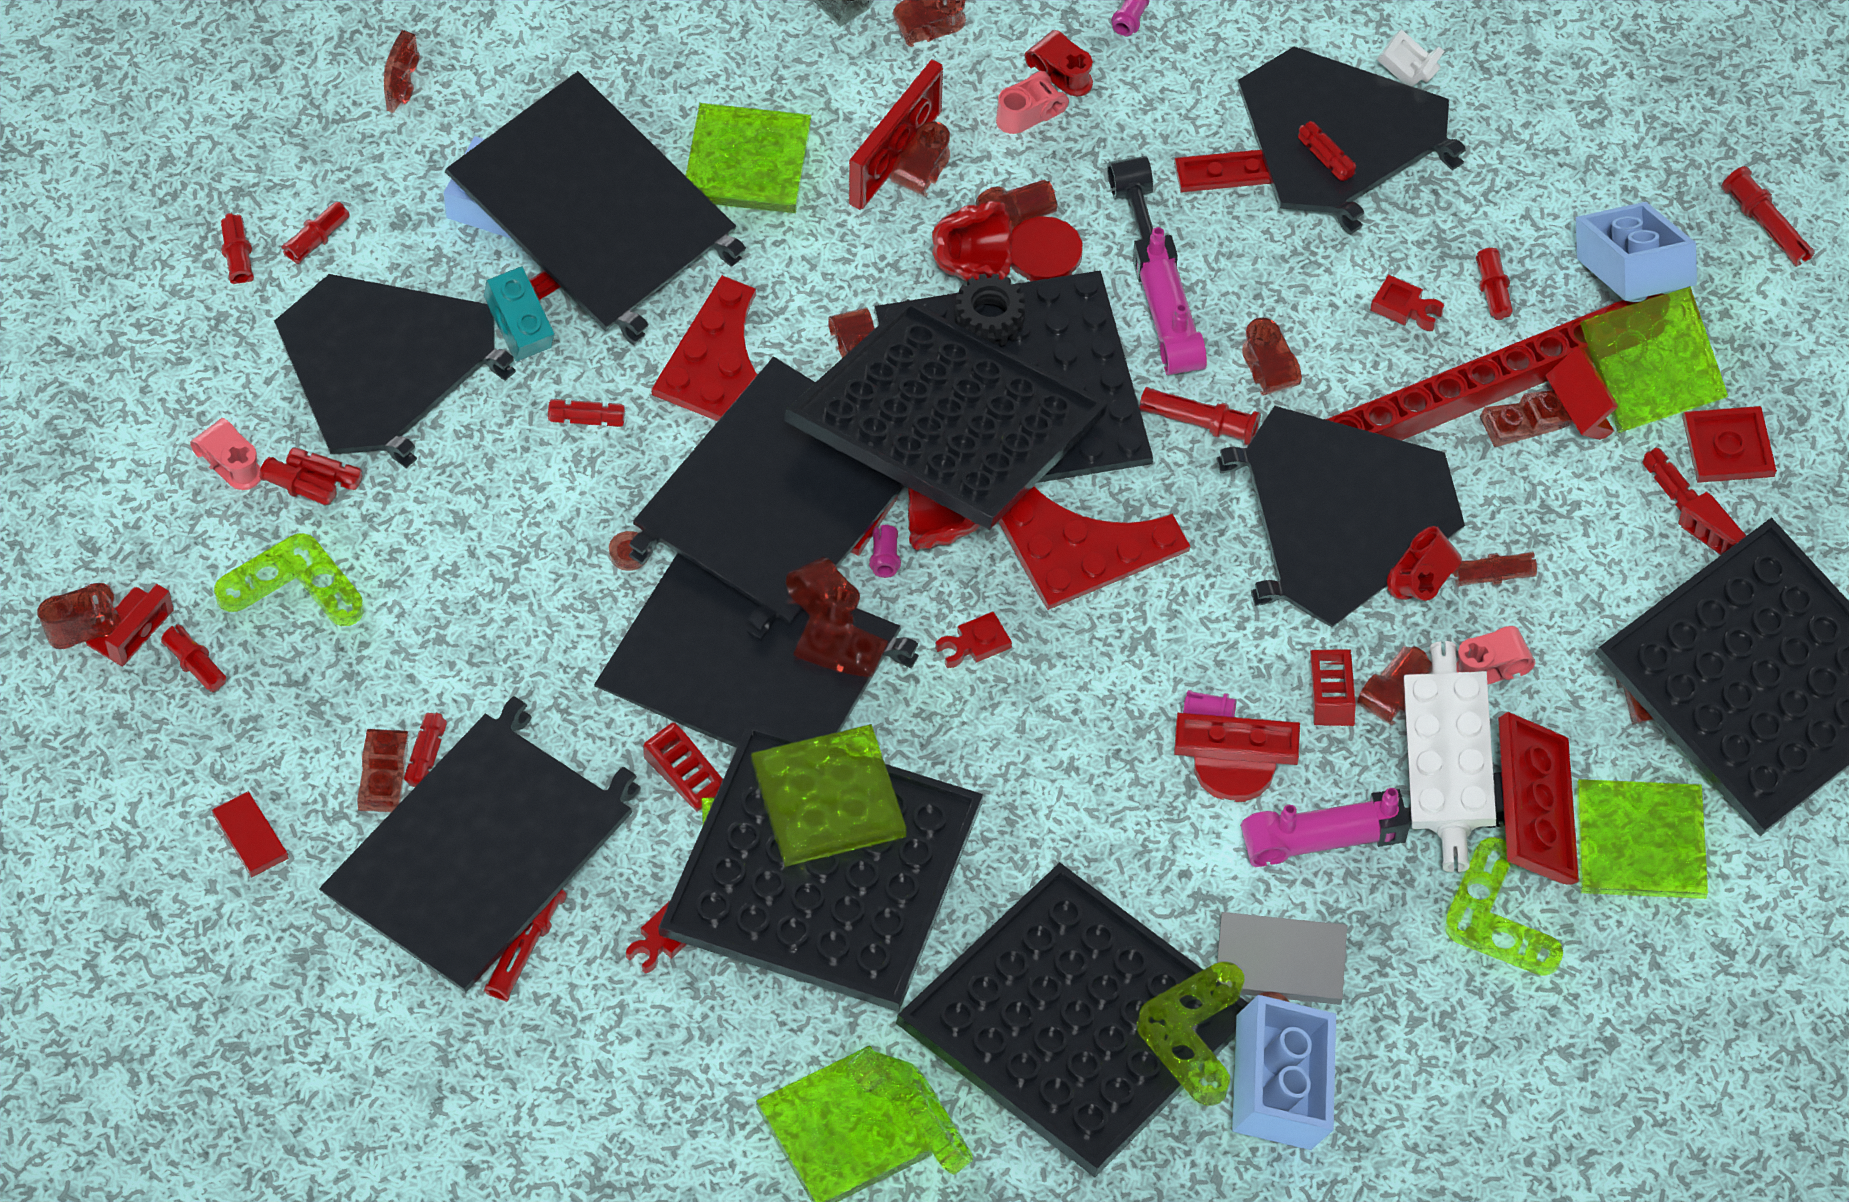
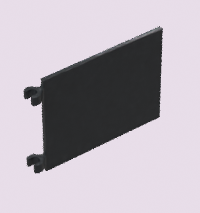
(593, 202)
(763, 499)
(705, 671)
(478, 848)

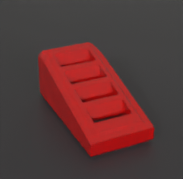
(1710, 523)
(1335, 709)
(663, 741)

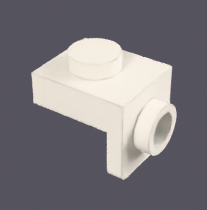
(1409, 60)

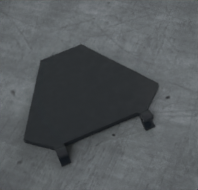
(1366, 115)
(383, 358)
(1339, 508)

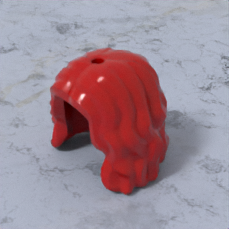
(974, 241)
(934, 523)

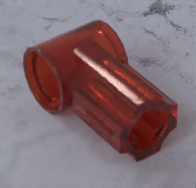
(1023, 202)
(1385, 693)

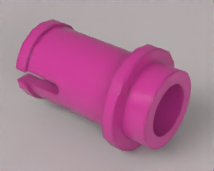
(1127, 18)
(885, 552)
(1209, 704)

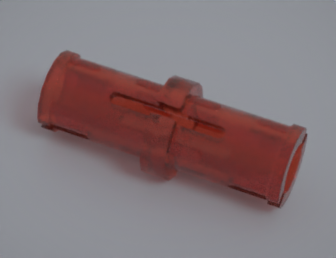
(1496, 569)

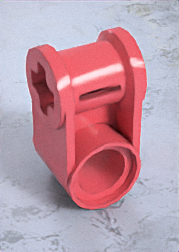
(1029, 103)
(228, 454)
(1498, 653)

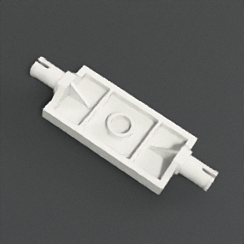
(1449, 753)

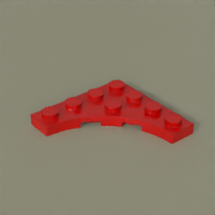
(712, 358)
(1078, 554)

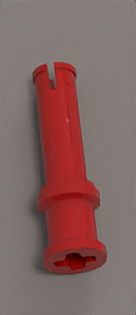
(1758, 204)
(1217, 418)
(503, 982)

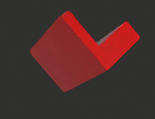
(1583, 394)
(140, 617)

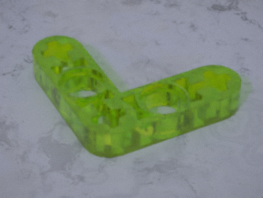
(290, 567)
(1486, 924)
(1179, 1031)
(907, 1084)

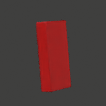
(250, 834)

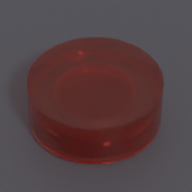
(620, 550)

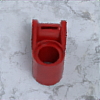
(1063, 62)
(1424, 566)

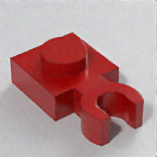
(1402, 301)
(978, 637)
(654, 943)

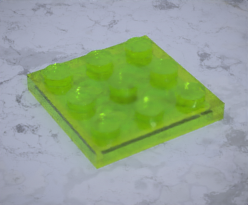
(749, 156)
(1655, 358)
(828, 795)
(1641, 839)
(840, 1133)

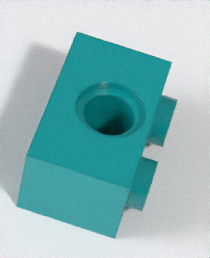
(518, 314)

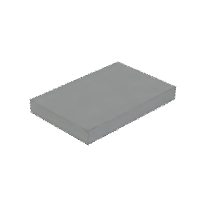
(1285, 956)

